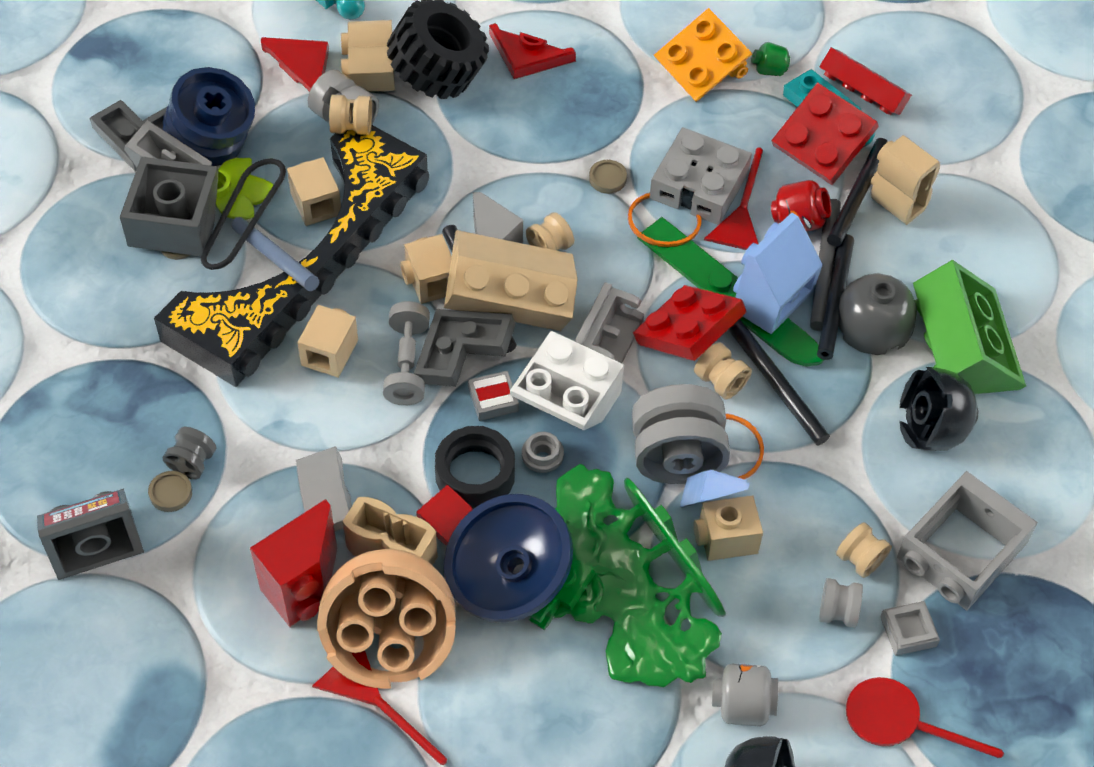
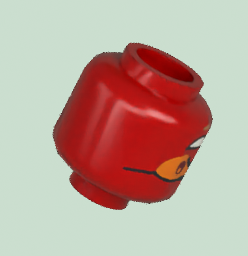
(804, 200)

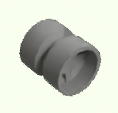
(336, 83)

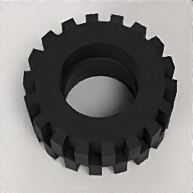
(437, 48)

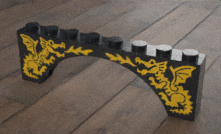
(240, 326)

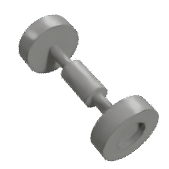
(405, 387)

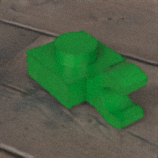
(573, 588)

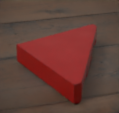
(527, 53)
(299, 58)

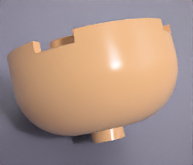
(395, 598)

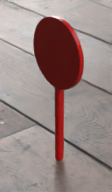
(889, 714)

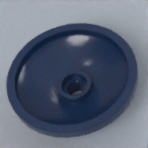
(496, 540)

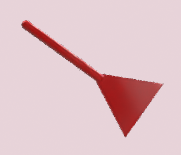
(738, 228)
(338, 684)

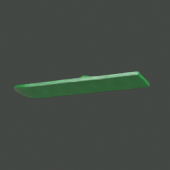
(712, 276)

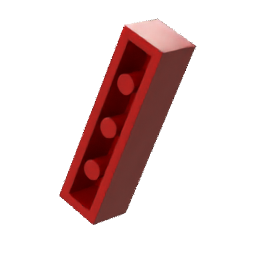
(864, 80)

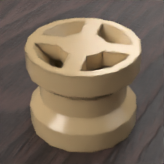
(551, 234)
(863, 550)

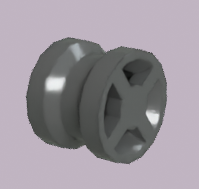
(189, 452)

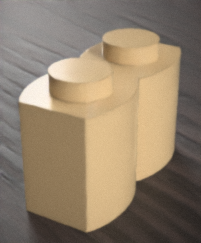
(367, 55)
(904, 179)
(376, 526)

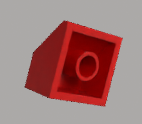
(297, 563)

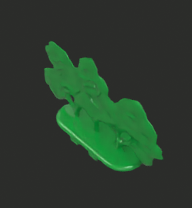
(622, 588)

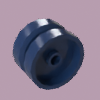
(210, 113)

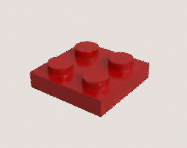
(825, 133)
(689, 322)

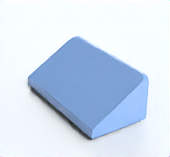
(709, 486)

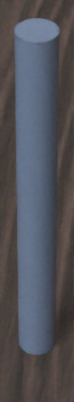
(277, 255)

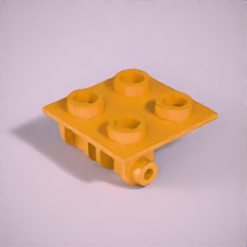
(704, 55)

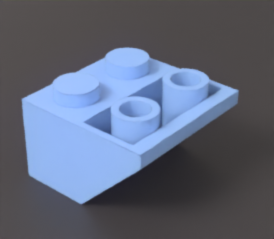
(778, 274)

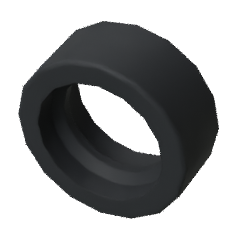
(476, 440)

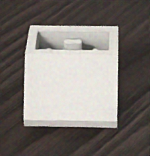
(570, 382)

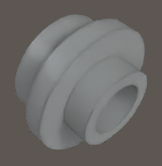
(546, 443)

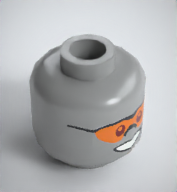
(746, 694)

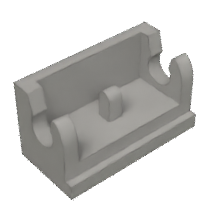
(611, 323)

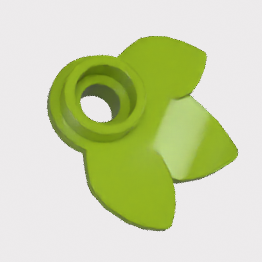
(252, 193)

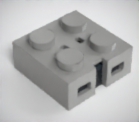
(700, 175)

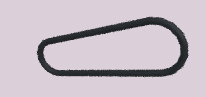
(229, 259)

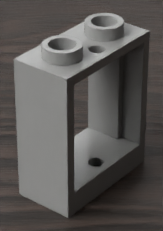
(986, 510)

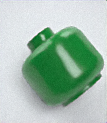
(771, 59)

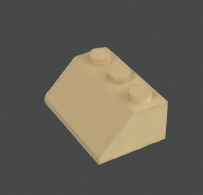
(511, 279)

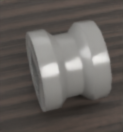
(841, 602)

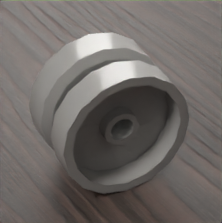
(679, 433)

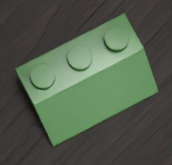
(968, 329)

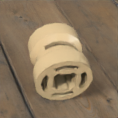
(345, 110)
(723, 371)

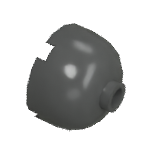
(877, 314)

